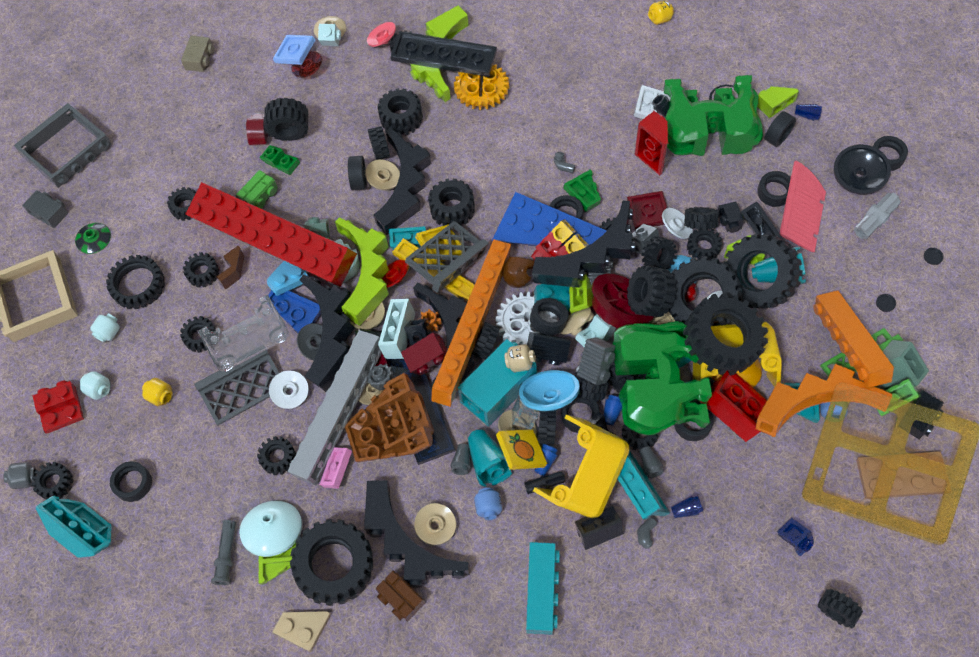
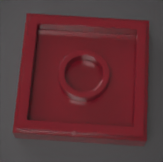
(648, 209)

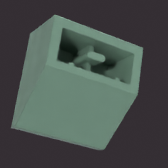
(906, 363)

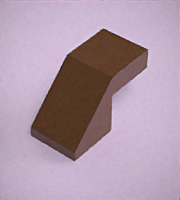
(235, 262)

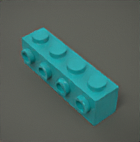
(541, 588)

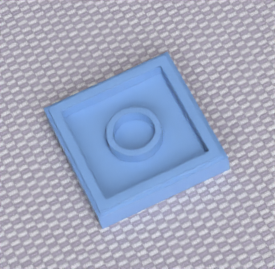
(294, 49)

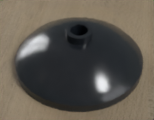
(862, 160)

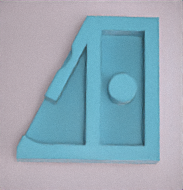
(285, 278)

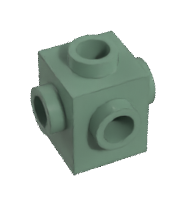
(318, 226)

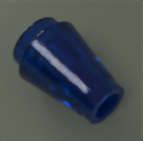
(809, 111)
(688, 507)

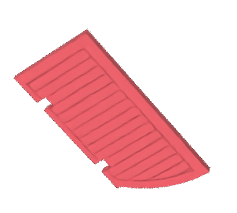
(803, 208)

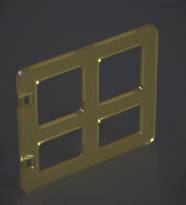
(892, 457)

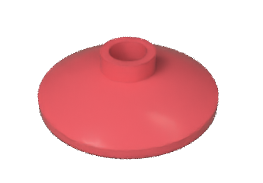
(381, 34)

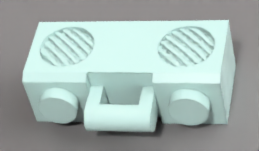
(393, 336)

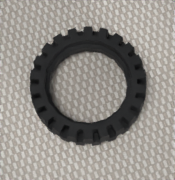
(128, 265)

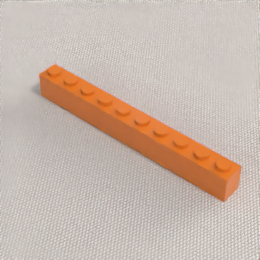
(470, 324)

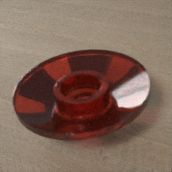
(310, 65)

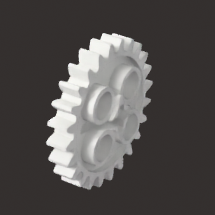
(522, 304)

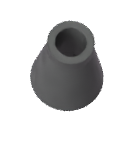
(461, 461)
(651, 464)

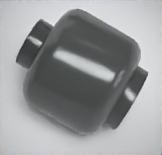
(19, 475)

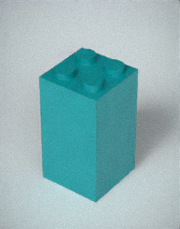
(493, 386)

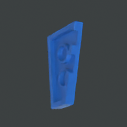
(295, 309)

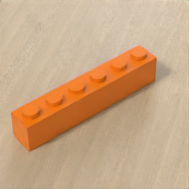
(853, 339)

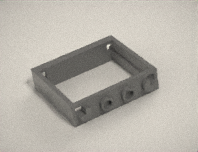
(49, 129)

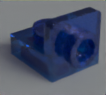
(796, 536)

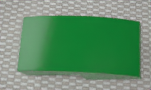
(278, 159)

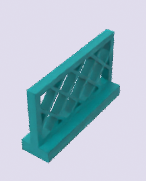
(641, 489)

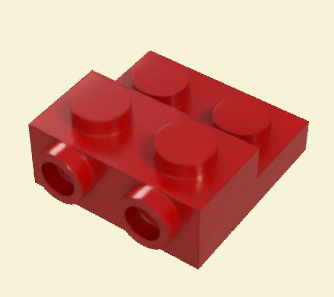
(58, 406)

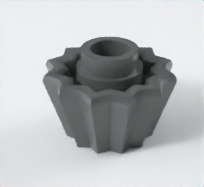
(379, 376)

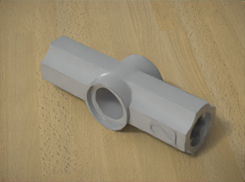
(877, 215)

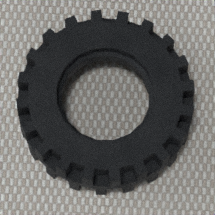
(714, 352)

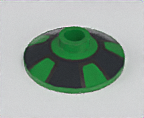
(95, 243)

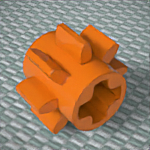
(433, 318)

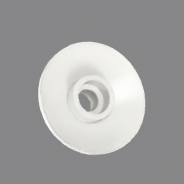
(674, 222)
(285, 381)

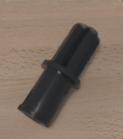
(545, 482)

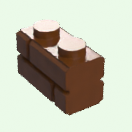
(400, 596)

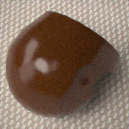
(515, 272)

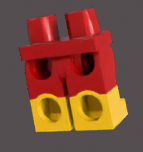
(552, 243)

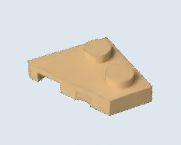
(301, 627)

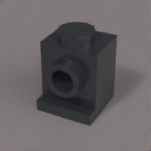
(730, 216)
(417, 328)

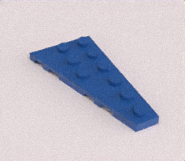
(531, 221)

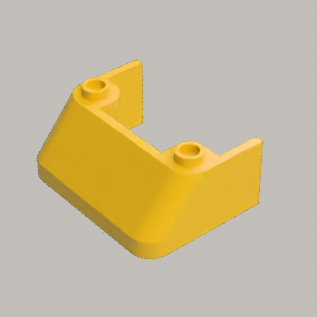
(733, 337)
(596, 473)

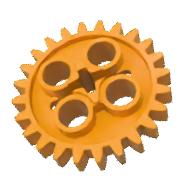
(494, 88)

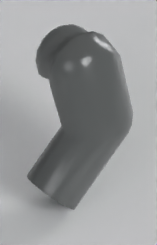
(561, 163)
(643, 533)

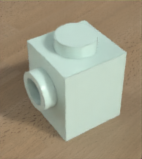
(329, 35)

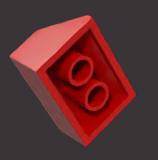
(652, 141)
(736, 404)

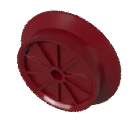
(612, 303)

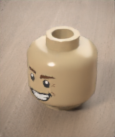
(520, 358)

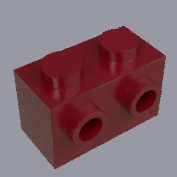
(425, 354)

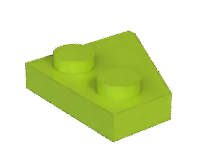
(274, 565)

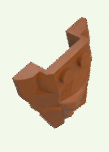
(391, 424)

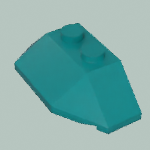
(75, 526)

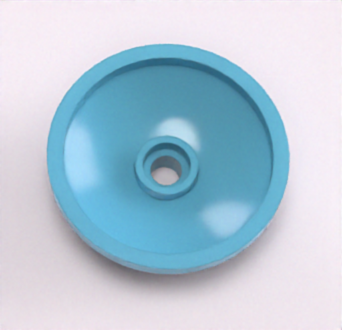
(549, 390)

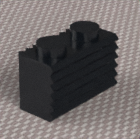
(549, 348)
(920, 428)

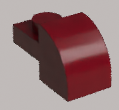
(255, 130)

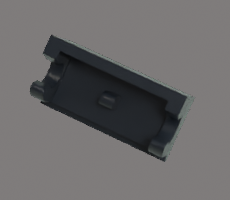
(600, 529)

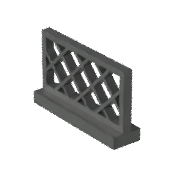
(449, 272)
(221, 378)

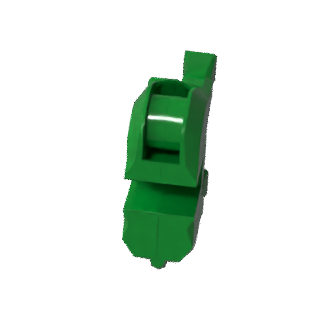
(693, 120)
(662, 397)

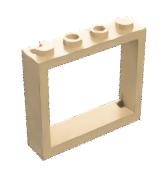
(46, 320)

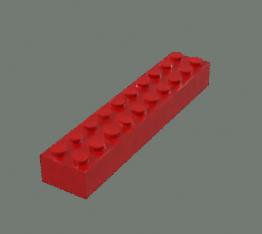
(272, 234)

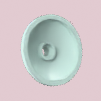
(272, 536)

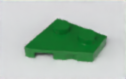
(584, 190)

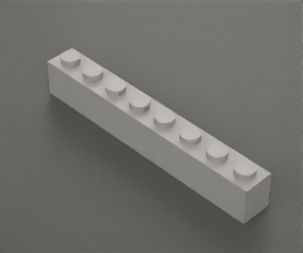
(336, 408)

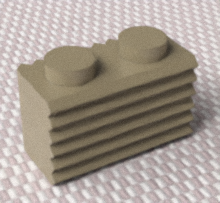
(197, 53)

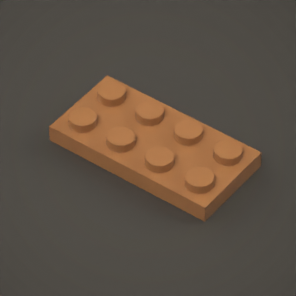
(907, 481)

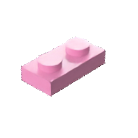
(335, 468)

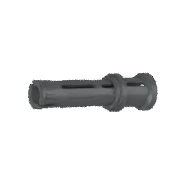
(224, 562)

